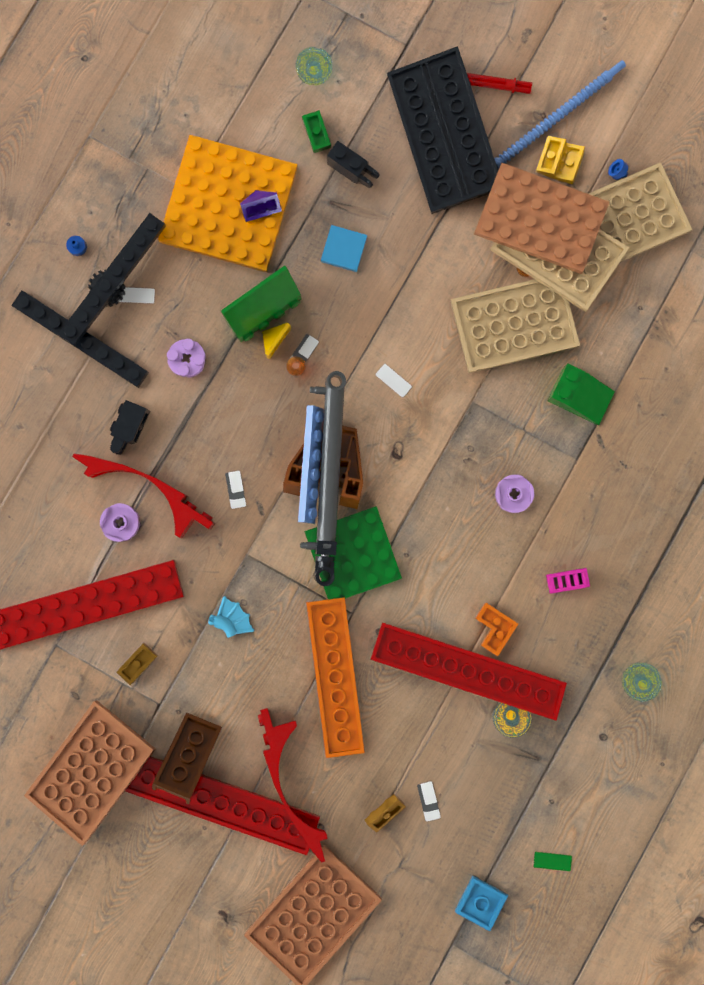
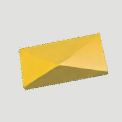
(274, 337)

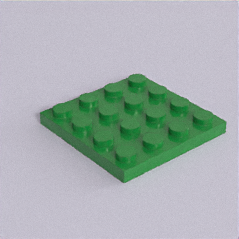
(362, 555)

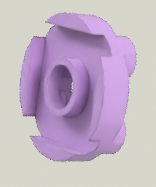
(176, 354)
(506, 501)
(110, 528)

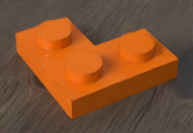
(500, 625)

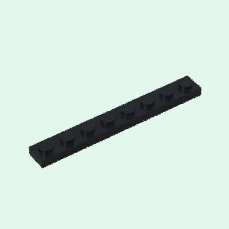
(112, 279)
(88, 344)

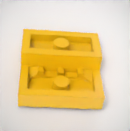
(560, 160)

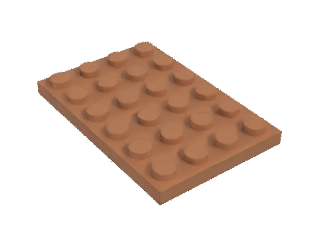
(541, 218)
(89, 772)
(312, 917)

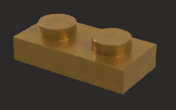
(137, 664)
(385, 813)

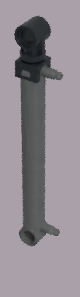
(329, 478)

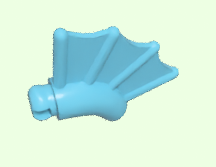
(231, 619)

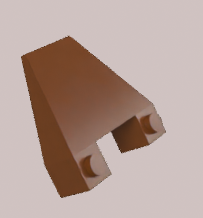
(350, 470)

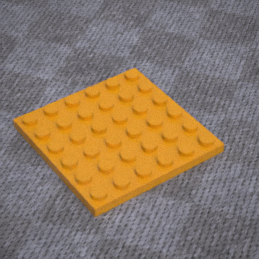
(207, 197)

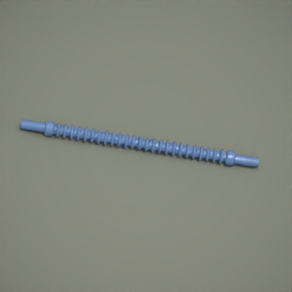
(564, 109)

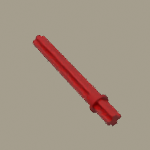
(500, 83)

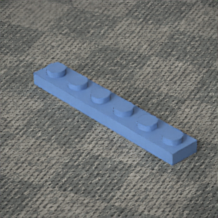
(311, 464)

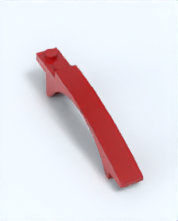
(183, 513)
(276, 739)

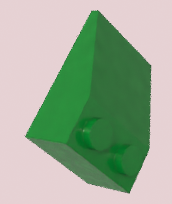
(581, 394)

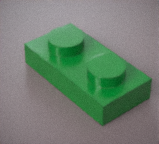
(316, 131)

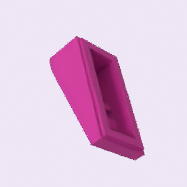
(584, 577)

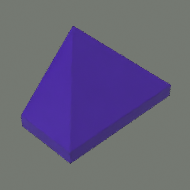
(260, 205)

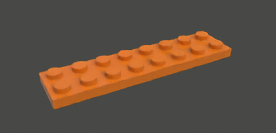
(335, 677)

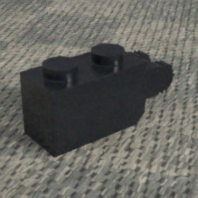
(350, 164)
(127, 426)

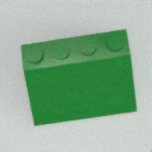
(262, 304)

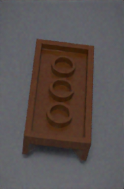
(187, 757)

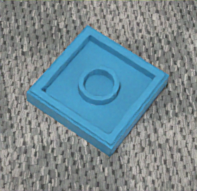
(343, 248)
(481, 903)

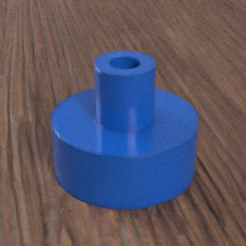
(618, 169)
(76, 245)

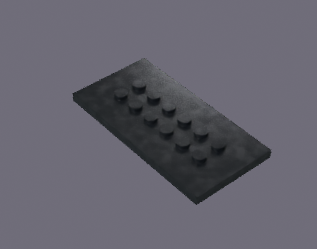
(444, 129)

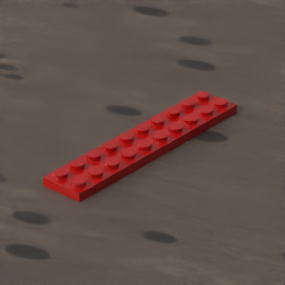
(89, 604)
(468, 671)
(229, 807)

